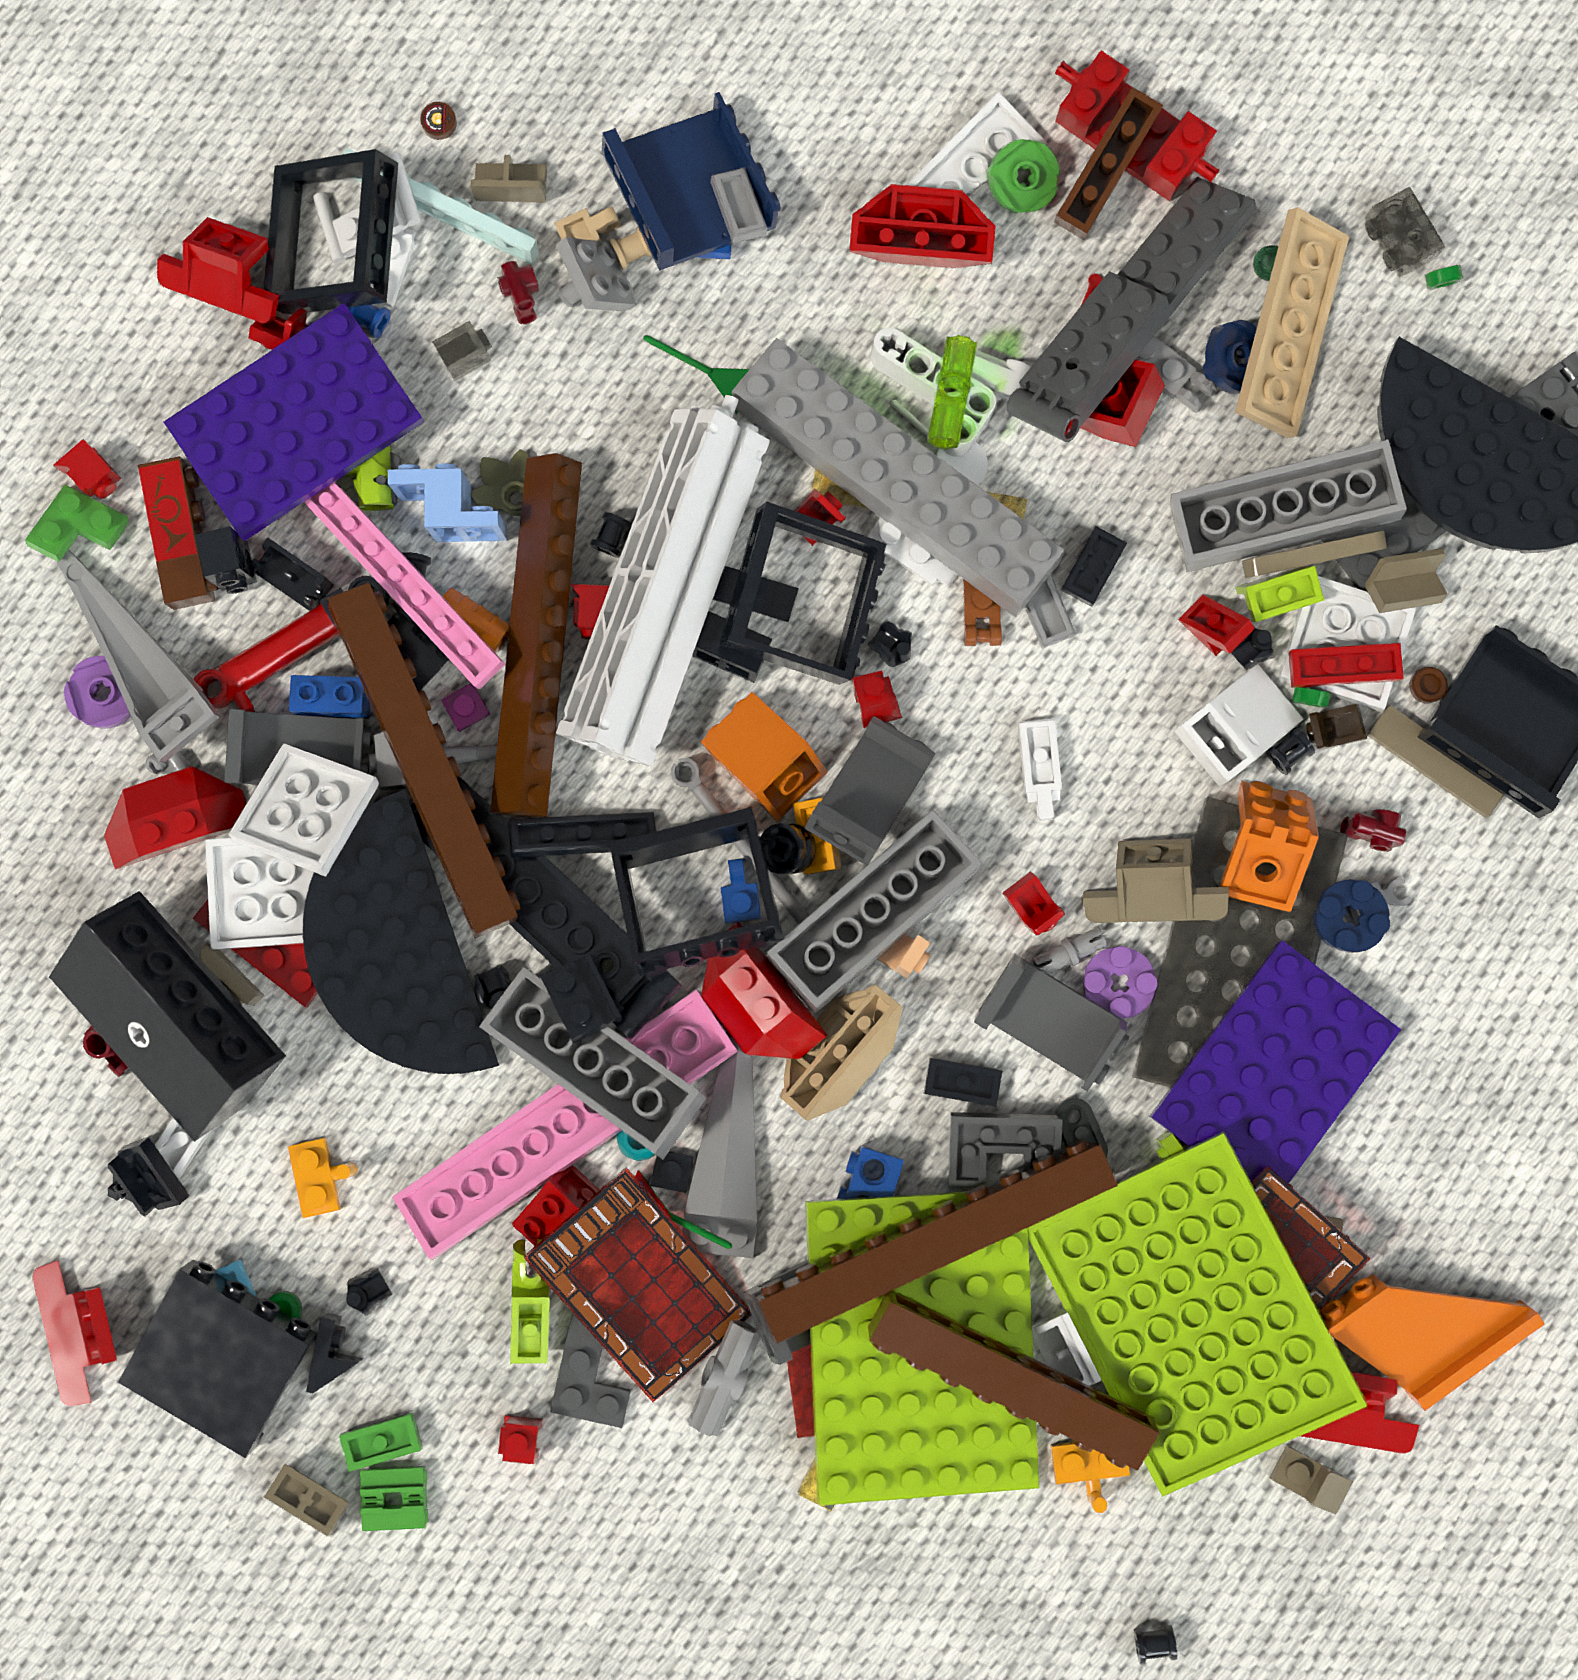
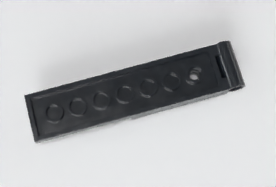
(568, 923)

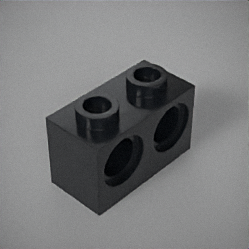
(225, 560)

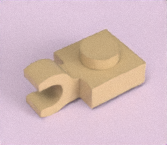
(583, 226)

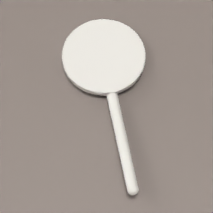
(971, 465)

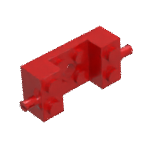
(1171, 146)

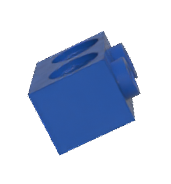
(328, 697)
(879, 1187)

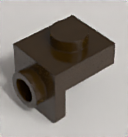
(1336, 727)

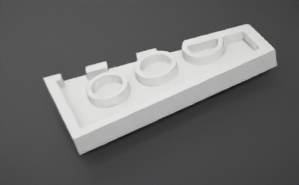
(968, 155)

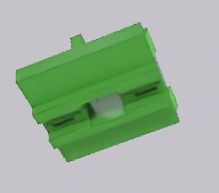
(377, 1514)

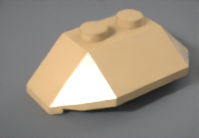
(859, 1038)

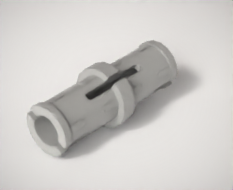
(1070, 951)

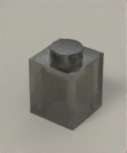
(463, 350)

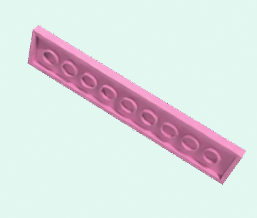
(547, 1136)

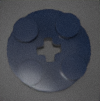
(1220, 350)
(1344, 936)

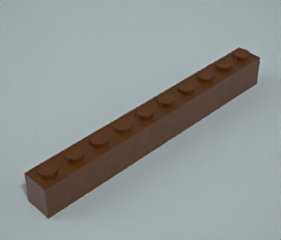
(536, 636)
(422, 759)
(935, 1240)

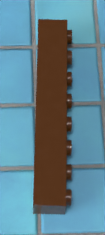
(1012, 1380)

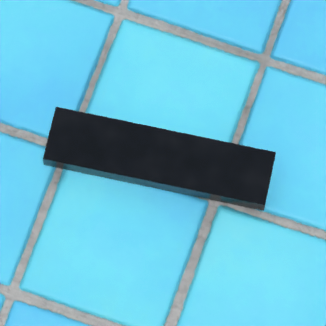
(772, 597)
(575, 833)

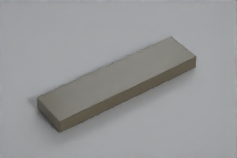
(1399, 736)

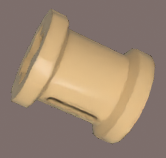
(630, 248)

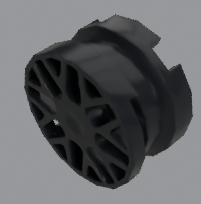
(787, 848)

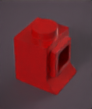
(88, 470)
(588, 607)
(875, 698)
(519, 1439)

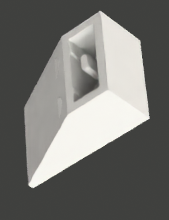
(1238, 725)

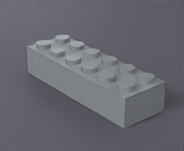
(1287, 506)
(873, 911)
(598, 1070)

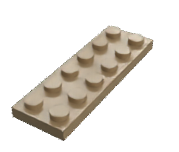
(1292, 323)

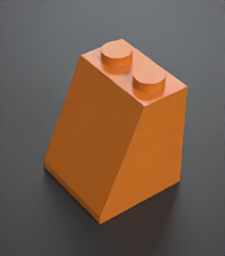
(764, 755)

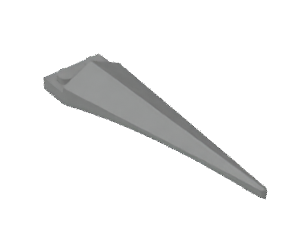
(156, 689)
(724, 1175)

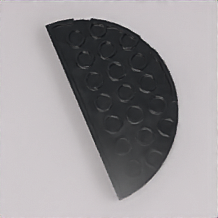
(1477, 456)
(389, 952)

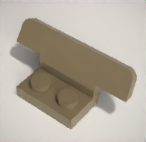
(1155, 886)

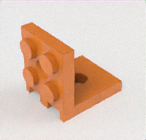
(1276, 830)

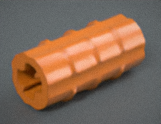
(484, 623)

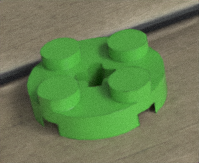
(1043, 178)

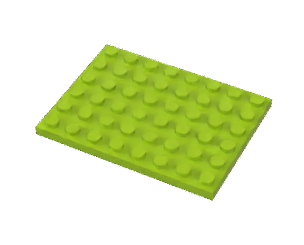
(1196, 1313)
(901, 1429)

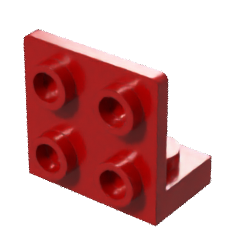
(554, 1204)

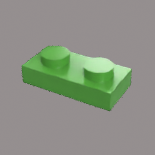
(380, 1441)

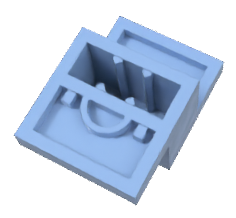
(447, 503)

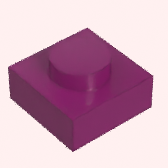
(465, 707)

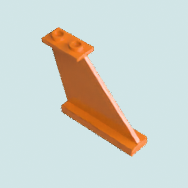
(1426, 1336)

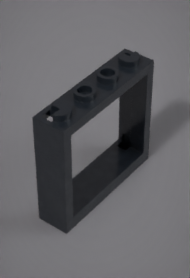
(373, 231)
(862, 600)
(682, 841)

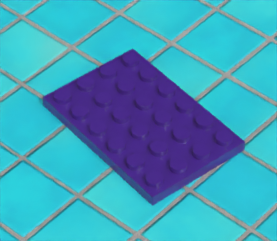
(293, 422)
(1278, 1066)

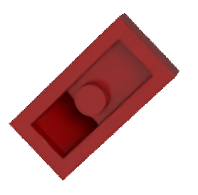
(1216, 625)

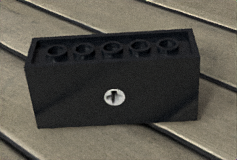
(166, 1015)

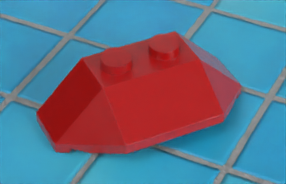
(923, 228)
(171, 815)
(759, 1006)

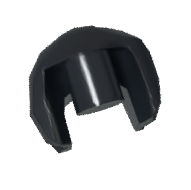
(892, 644)
(1254, 648)
(491, 985)
(367, 1291)

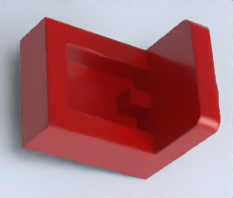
(279, 330)
(821, 507)
(1033, 904)

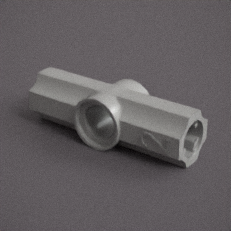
(724, 1378)

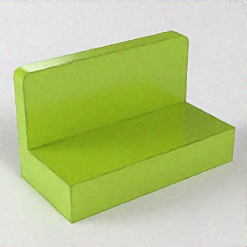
(1282, 592)

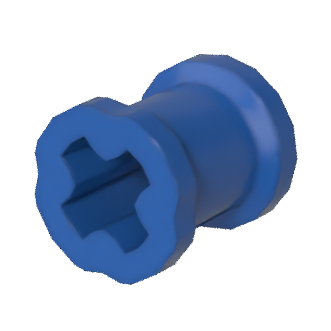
(371, 318)

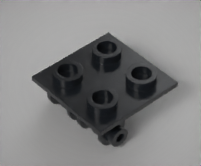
(418, 647)

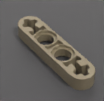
(1314, 554)

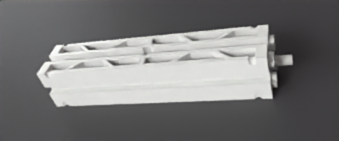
(664, 583)

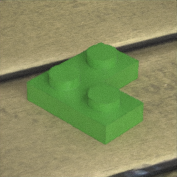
(71, 516)

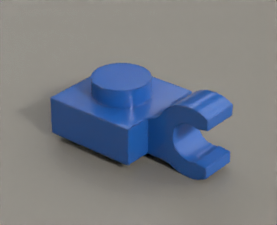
(740, 899)

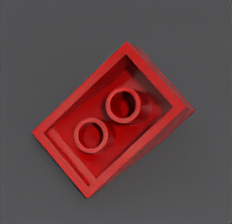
(1127, 406)

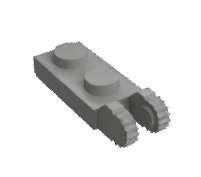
(1175, 373)

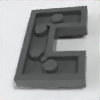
(983, 1133)
(576, 1389)

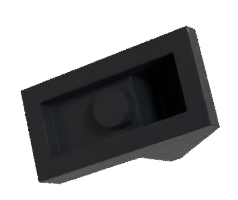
(326, 1363)

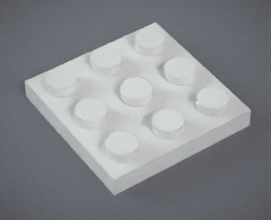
(1348, 619)
(304, 809)
(253, 897)

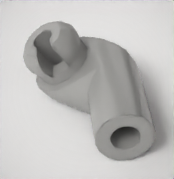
(175, 763)

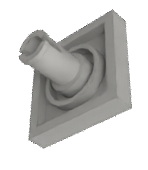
(594, 276)

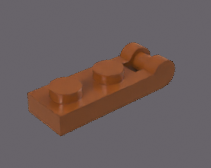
(980, 607)

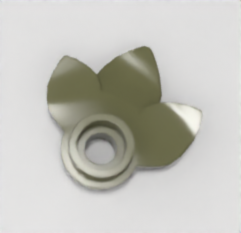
(501, 483)

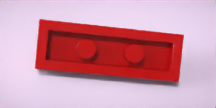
(1345, 665)

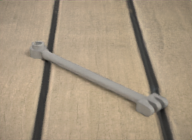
(714, 809)

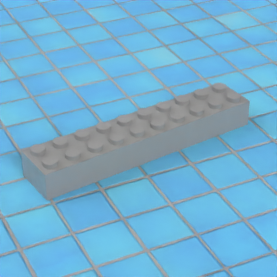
(896, 477)

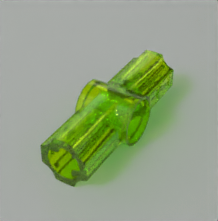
(956, 374)

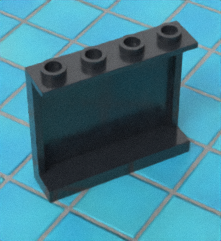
(1510, 721)
(217, 1357)

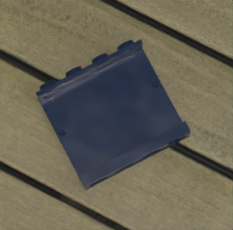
(670, 187)

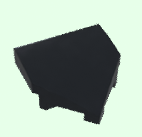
(145, 1178)

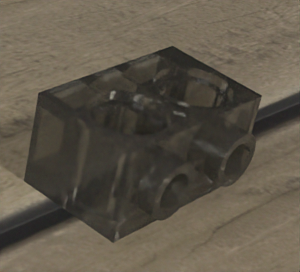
(1413, 230)

